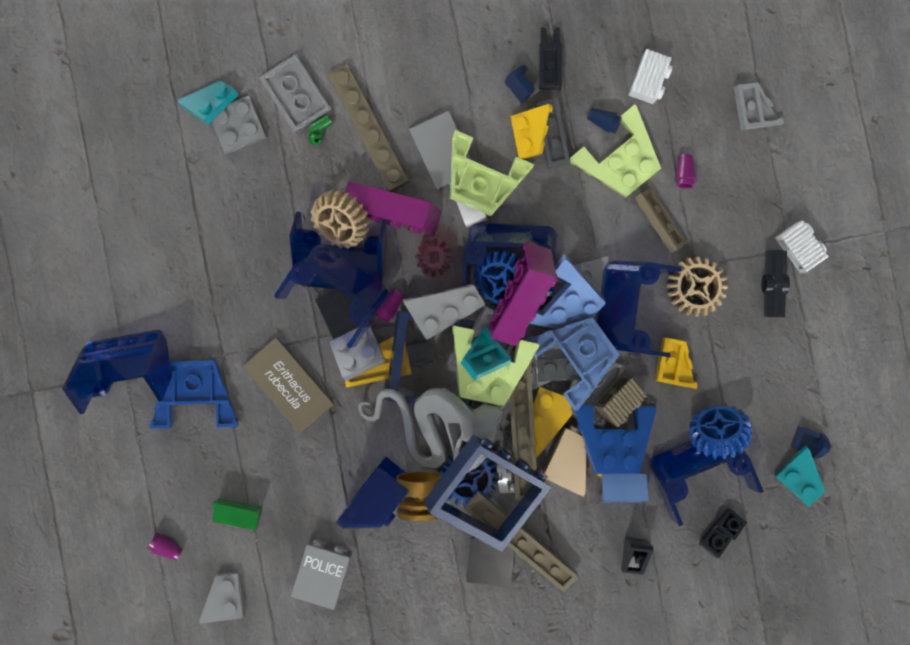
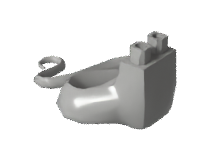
(458, 418)

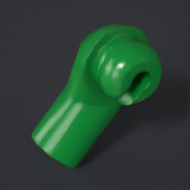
(316, 130)

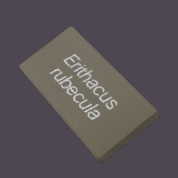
(288, 385)

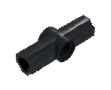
(775, 283)

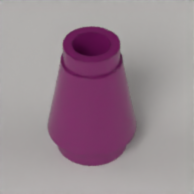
(685, 172)
(391, 306)
(164, 547)

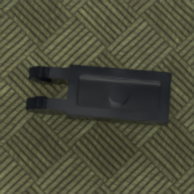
(550, 61)

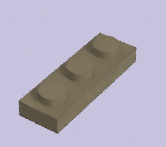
(660, 220)

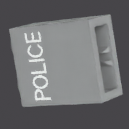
(321, 574)

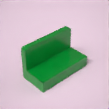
(236, 514)

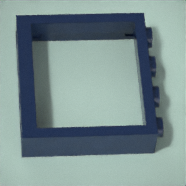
(397, 354)
(463, 462)

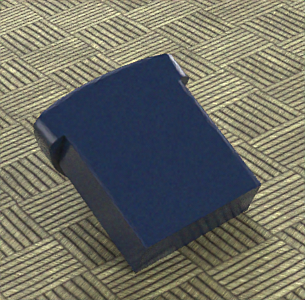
(519, 84)
(817, 443)

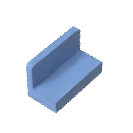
(624, 488)

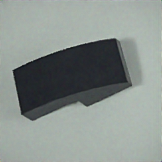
(722, 532)

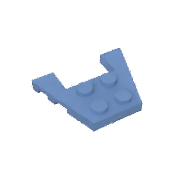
(575, 300)
(586, 350)

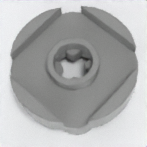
(506, 482)

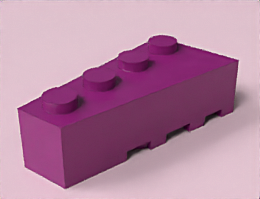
(397, 209)
(524, 294)

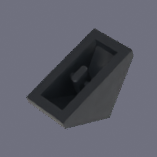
(636, 555)

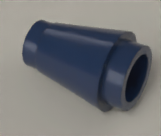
(605, 120)

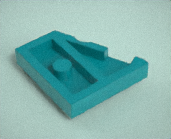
(209, 101)
(484, 356)
(802, 477)

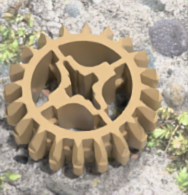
(345, 214)
(702, 292)

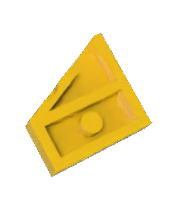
(530, 130)
(677, 367)

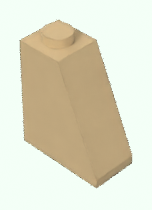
(568, 461)

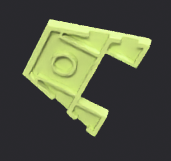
(629, 164)
(477, 184)
(498, 385)

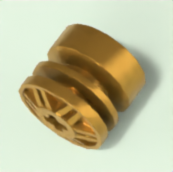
(419, 486)

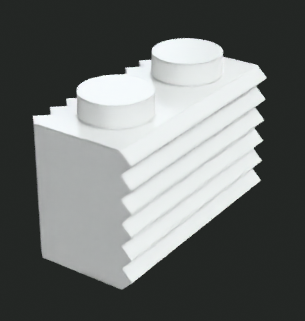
(650, 77)
(802, 246)

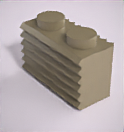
(620, 400)

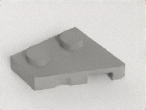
(754, 107)
(224, 599)

